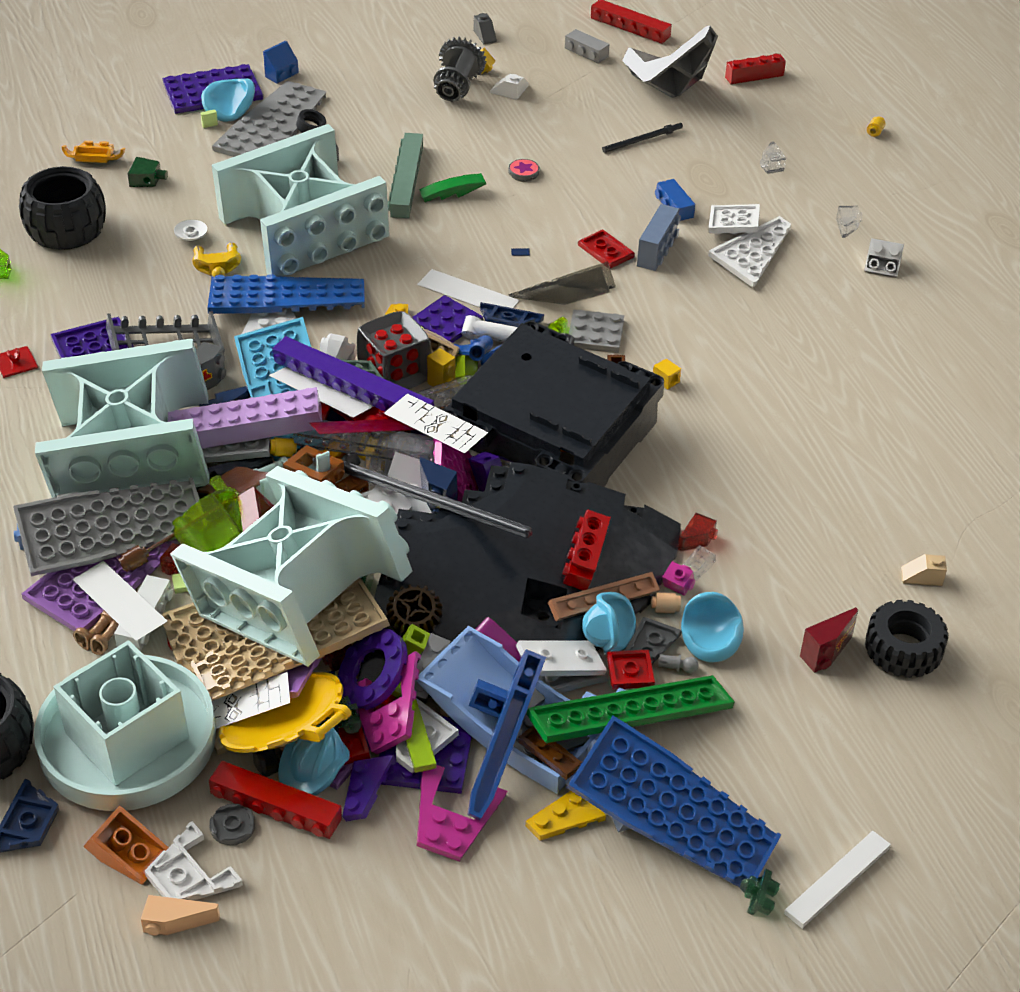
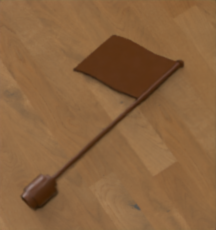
(238, 478)

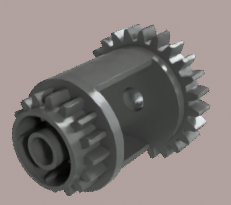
(461, 62)

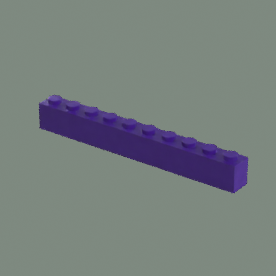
(340, 374)

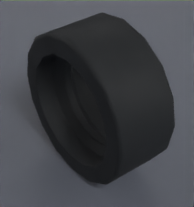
(309, 115)

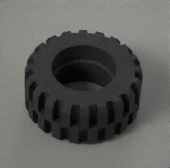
(900, 656)

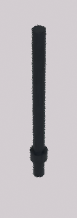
(668, 129)

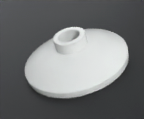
(190, 230)

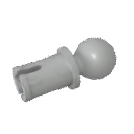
(688, 664)

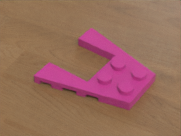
(395, 720)
(442, 829)

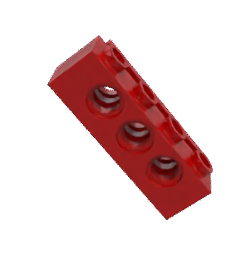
(586, 550)

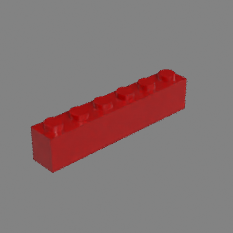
(631, 21)
(275, 799)

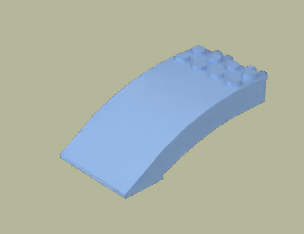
(452, 680)

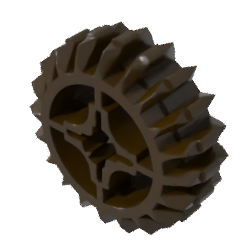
(410, 600)

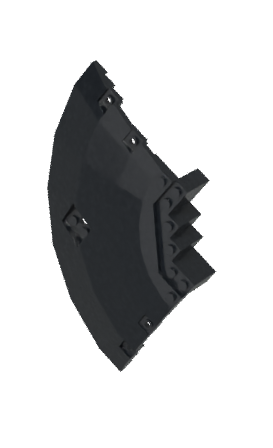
(512, 577)

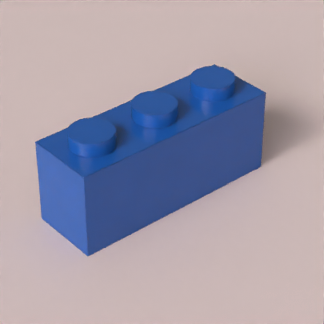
(672, 194)

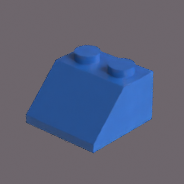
(280, 62)

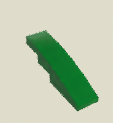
(456, 185)

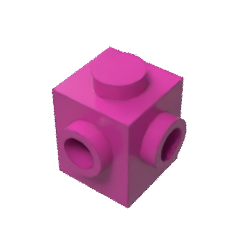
(679, 578)

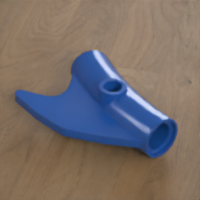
(477, 348)

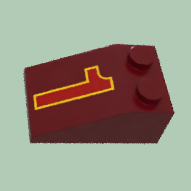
(827, 639)

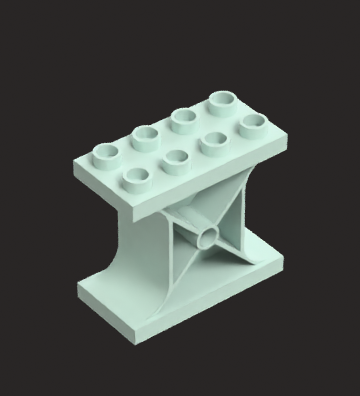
(301, 201)
(122, 419)
(293, 562)

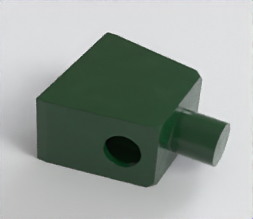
(145, 173)

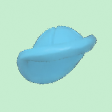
(229, 98)

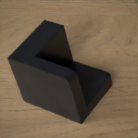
(266, 762)

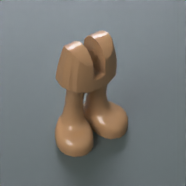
(92, 638)

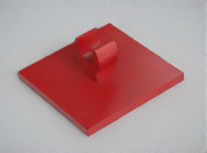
(16, 361)

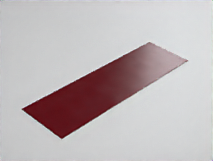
(359, 426)

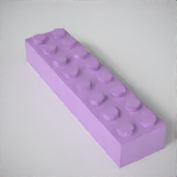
(253, 417)

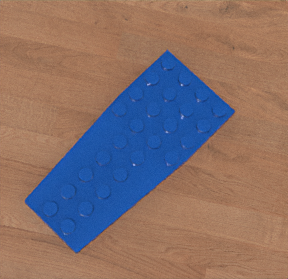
(273, 293)
(671, 804)

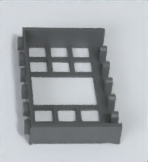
(194, 327)

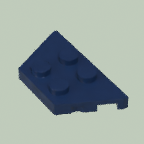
(507, 315)
(27, 819)

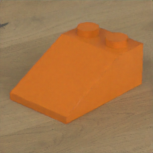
(125, 845)

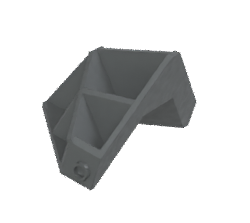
(679, 70)

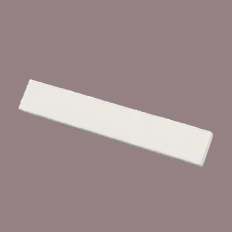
(837, 879)

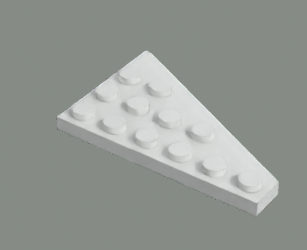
(751, 253)

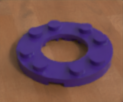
(378, 691)

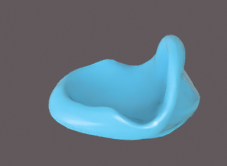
(610, 622)
(712, 627)
(312, 764)

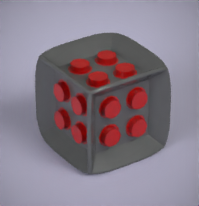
(395, 348)

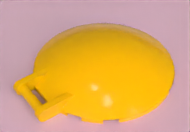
(290, 721)

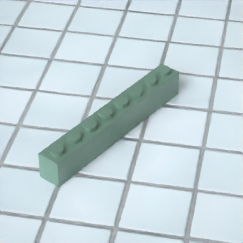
(405, 175)

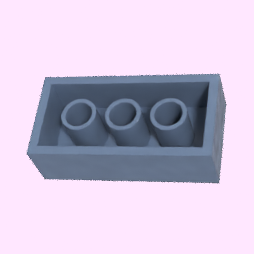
(658, 237)

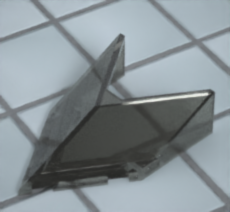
(571, 287)

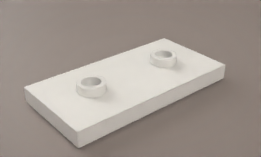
(566, 657)

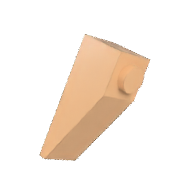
(175, 915)

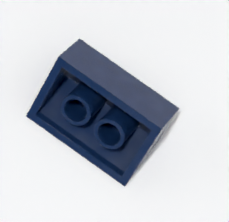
(438, 480)

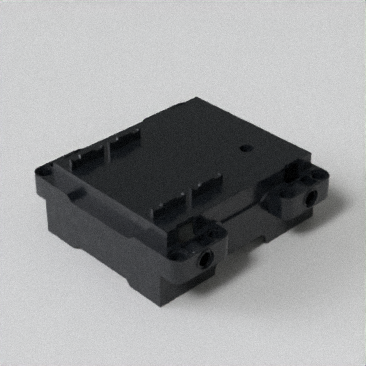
(555, 396)

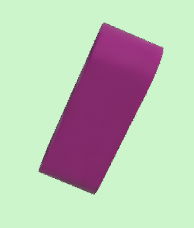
(494, 631)

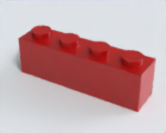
(755, 68)

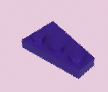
(364, 784)

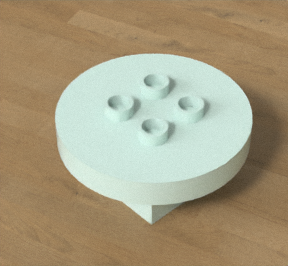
(125, 731)

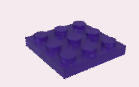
(445, 318)

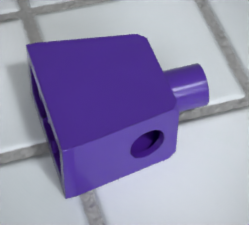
(481, 467)

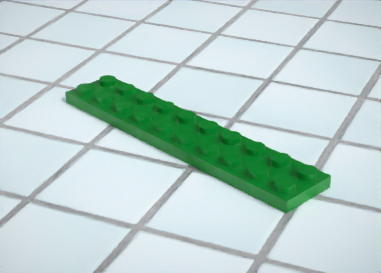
(633, 707)

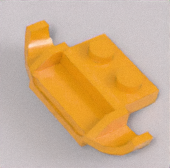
(93, 152)

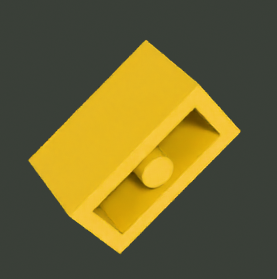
(440, 367)

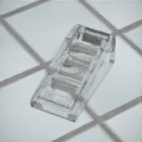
(705, 554)

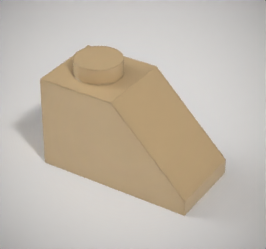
(925, 570)

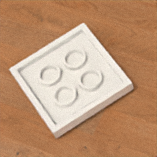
(734, 219)

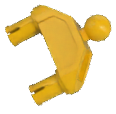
(216, 263)

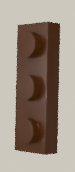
(550, 753)

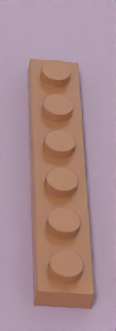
(582, 601)

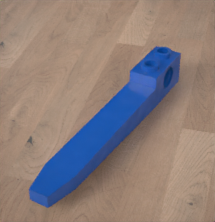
(505, 733)

